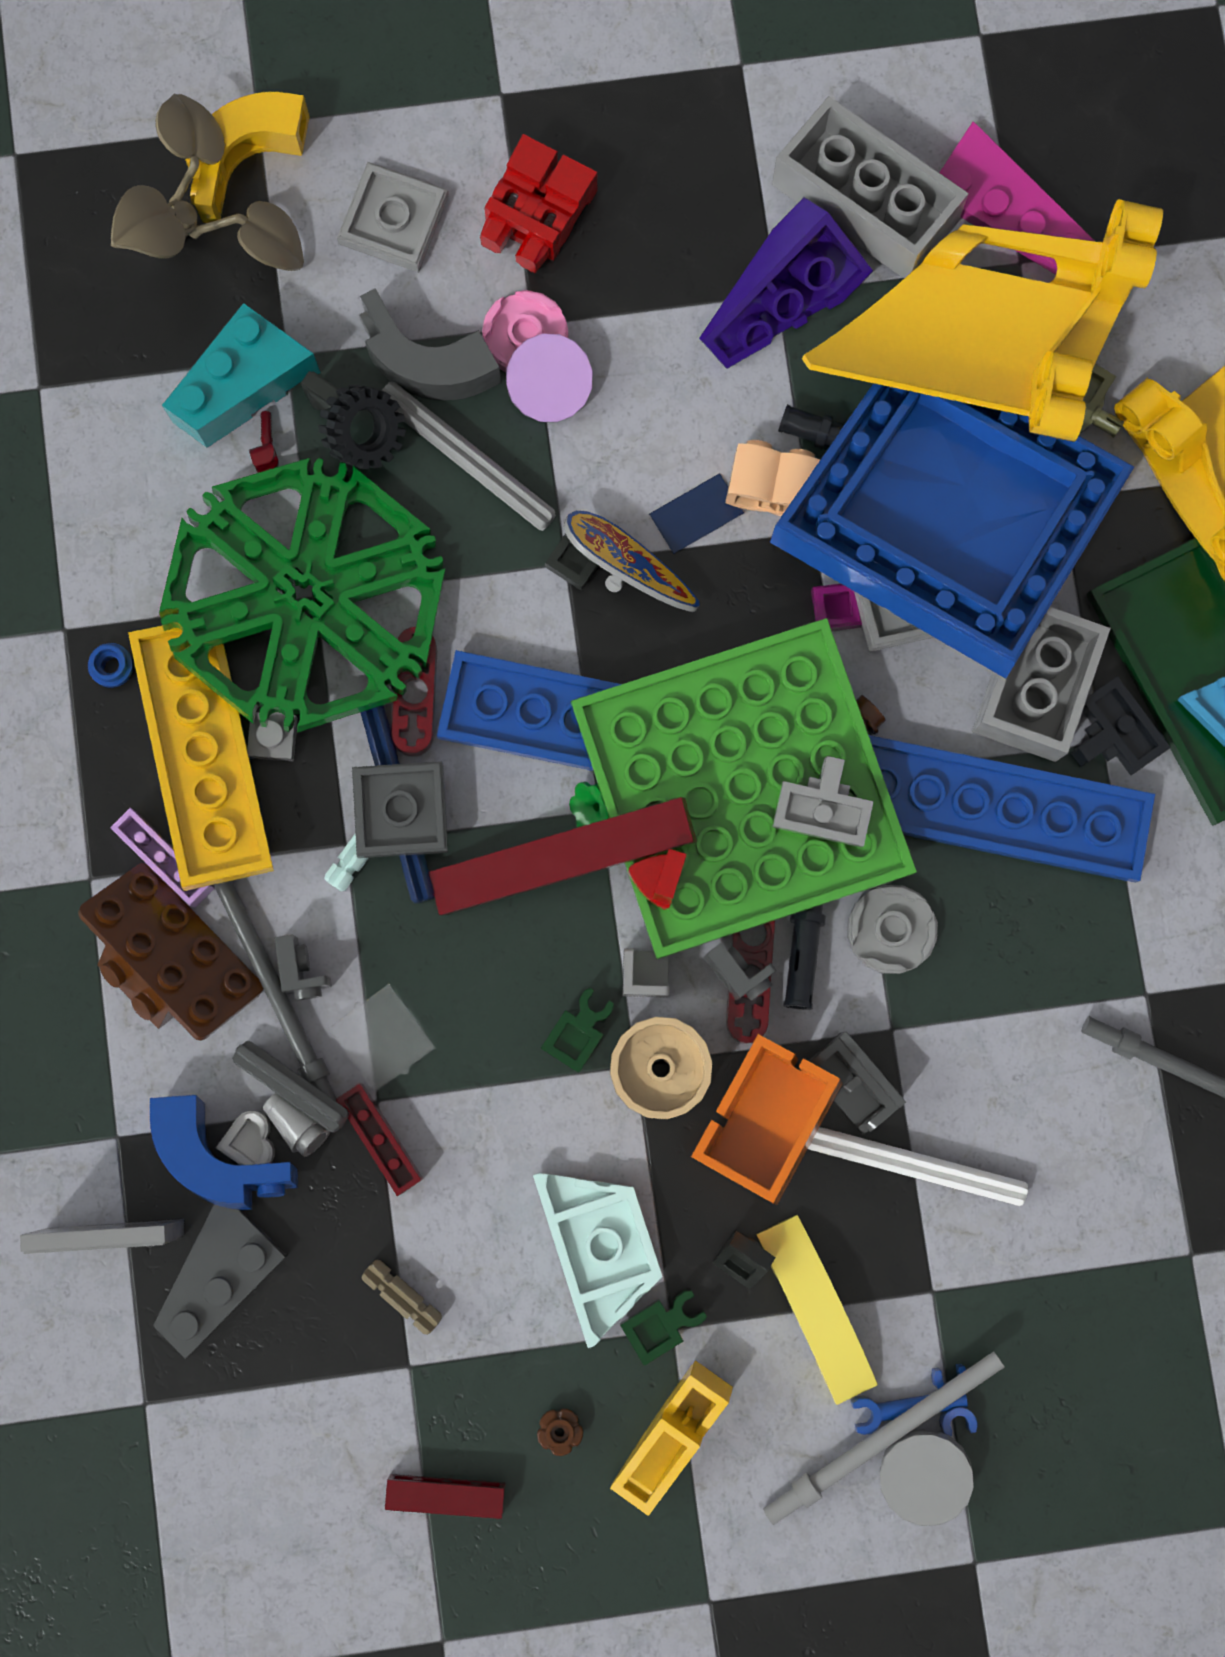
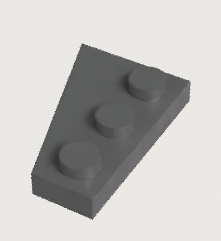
(218, 1275)

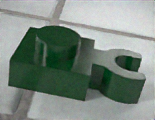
(574, 1037)
(655, 1329)

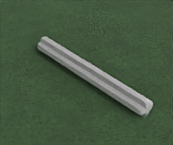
(471, 459)

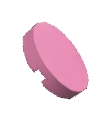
(518, 319)

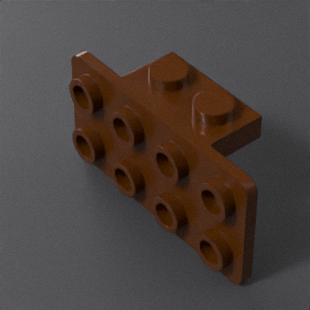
(166, 955)

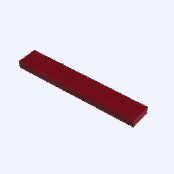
(563, 856)

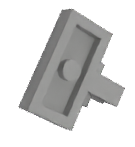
(824, 807)

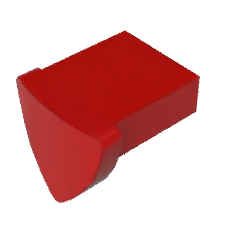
(658, 877)

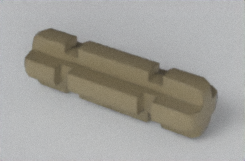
(401, 1297)

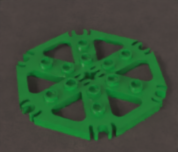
(312, 562)

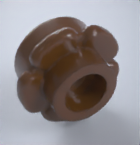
(870, 714)
(559, 1419)

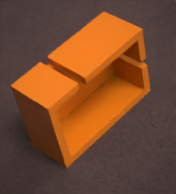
(770, 1119)

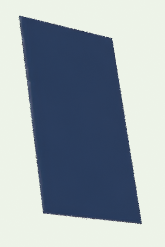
(695, 514)

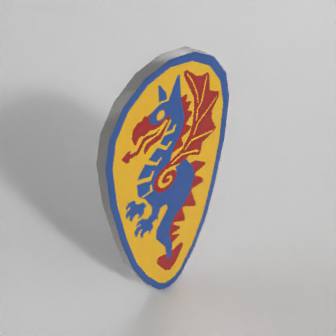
(626, 560)

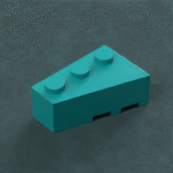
(237, 376)

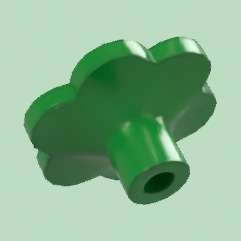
(588, 804)

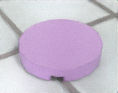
(549, 378)

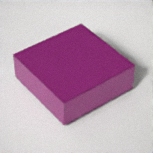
(837, 605)

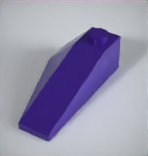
(793, 275)

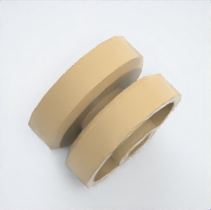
(675, 1044)

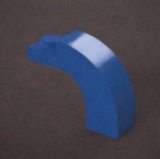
(182, 1145)

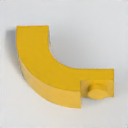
(249, 127)

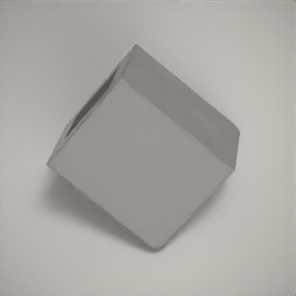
(644, 974)

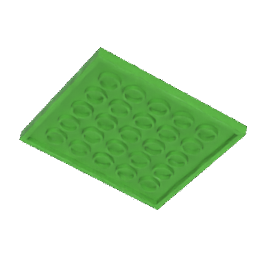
(725, 742)

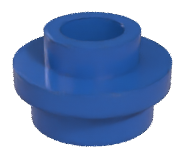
(101, 656)

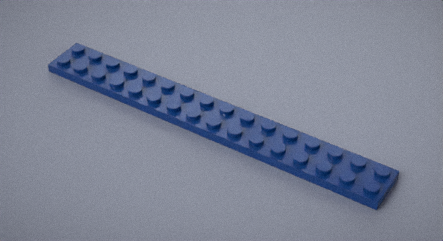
(933, 790)

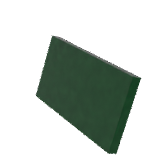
(1172, 642)

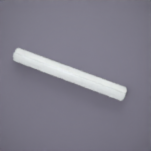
(919, 1166)

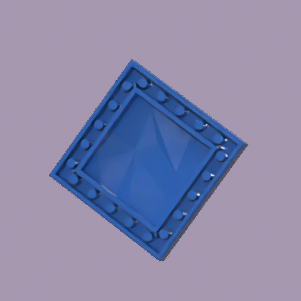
(952, 517)

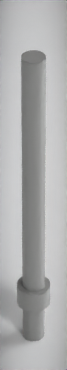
(808, 1488)

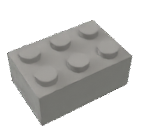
(1046, 688)

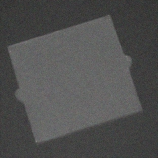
(381, 1038)

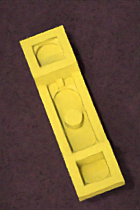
(818, 1310)

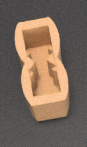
(767, 478)

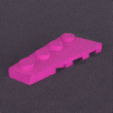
(1004, 194)

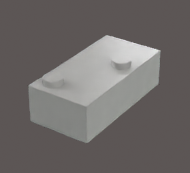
(869, 187)

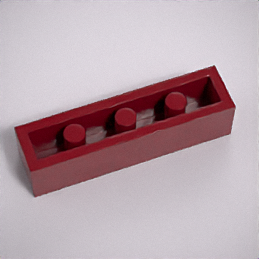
(380, 1139)
(445, 1496)

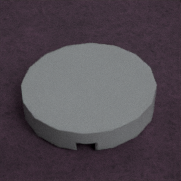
(892, 929)
(926, 1478)

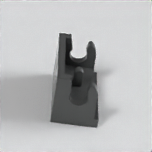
(865, 1092)

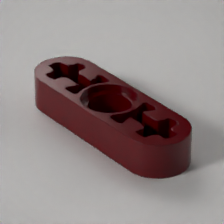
(424, 724)

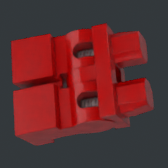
(531, 197)

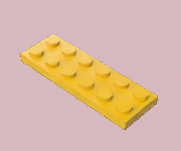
(200, 766)

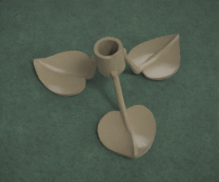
(159, 229)

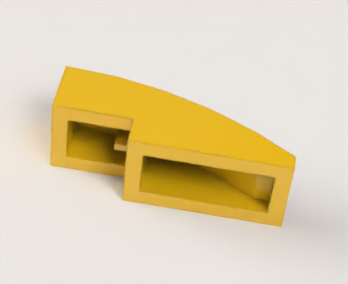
(672, 1437)

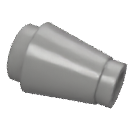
(294, 1126)

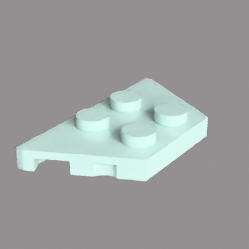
(599, 1247)

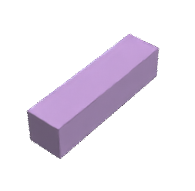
(156, 854)

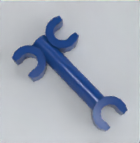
(892, 1409)

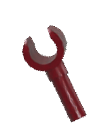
(265, 456)

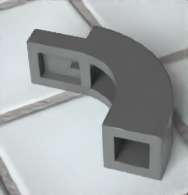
(424, 371)

